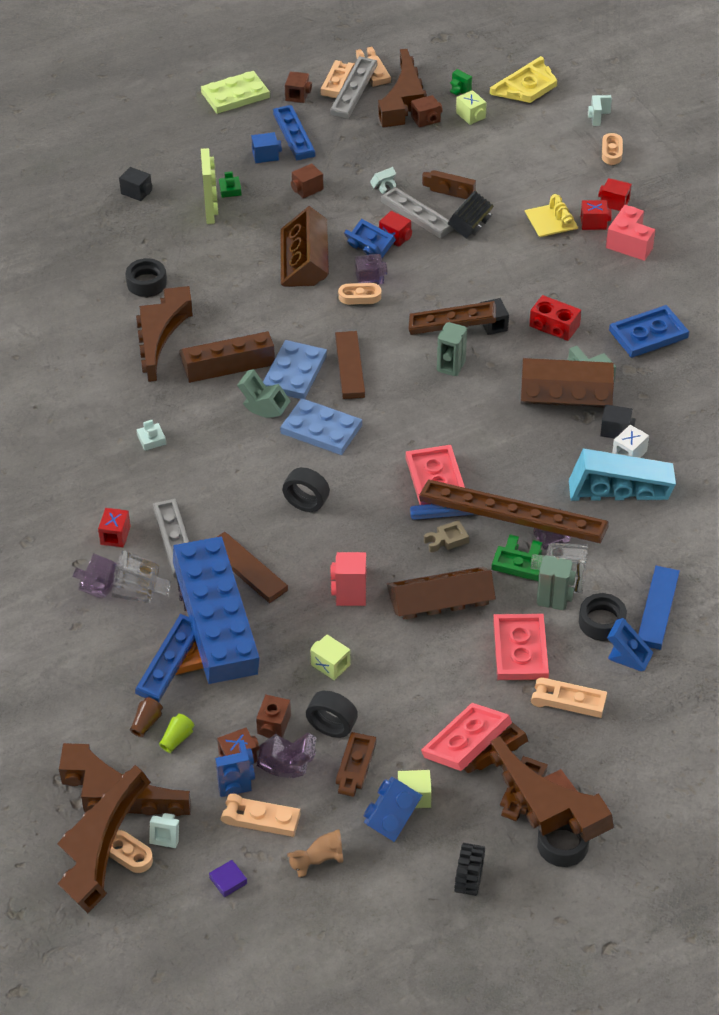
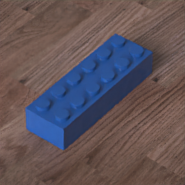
(215, 610)

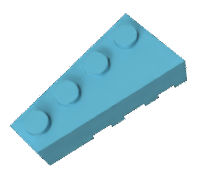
(620, 476)

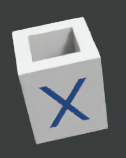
(631, 442)

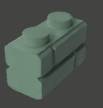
(451, 349)
(555, 583)

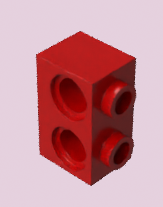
(555, 317)

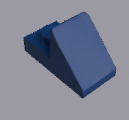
(628, 646)

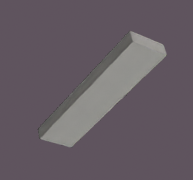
(353, 87)
(417, 212)
(170, 527)

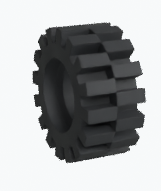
(469, 869)

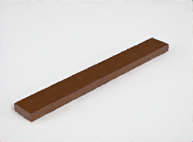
(514, 511)

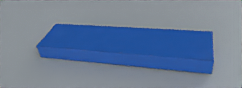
(294, 132)
(658, 606)
(167, 660)

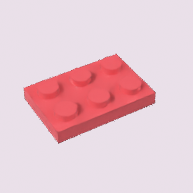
(433, 464)
(520, 646)
(466, 736)

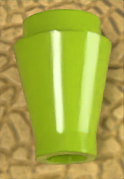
(176, 732)

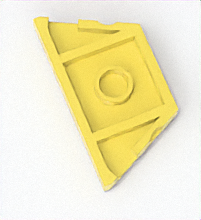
(526, 83)

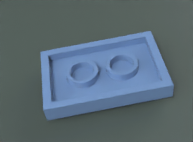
(295, 368)
(321, 426)

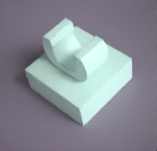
(384, 178)
(151, 435)
(164, 830)

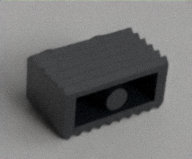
(471, 214)

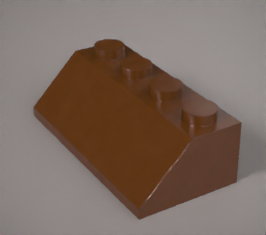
(304, 249)
(228, 356)
(567, 382)
(442, 591)

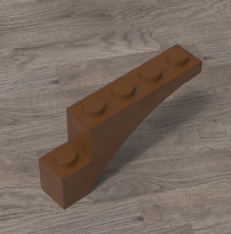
(397, 102)
(158, 324)
(84, 768)
(549, 803)
(92, 840)

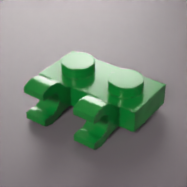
(516, 562)

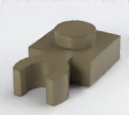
(448, 535)

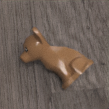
(322, 849)

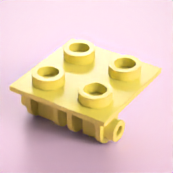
(551, 218)

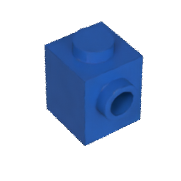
(265, 147)

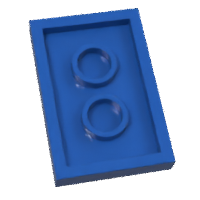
(649, 331)

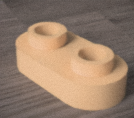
(612, 148)
(359, 293)
(131, 851)

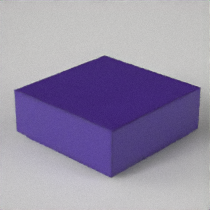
(228, 878)

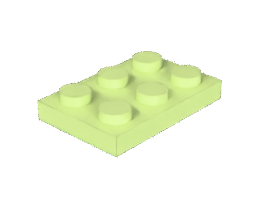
(235, 92)
(209, 183)

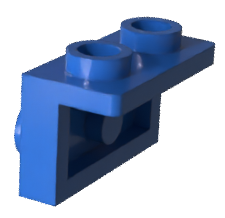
(370, 238)
(235, 771)
(391, 808)

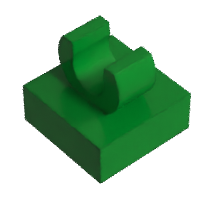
(460, 82)
(229, 185)

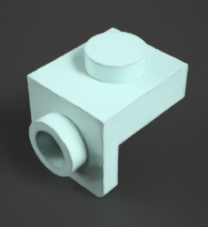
(599, 105)

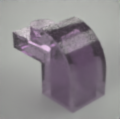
(98, 577)
(286, 758)

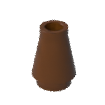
(147, 714)

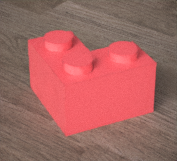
(629, 234)
(350, 579)

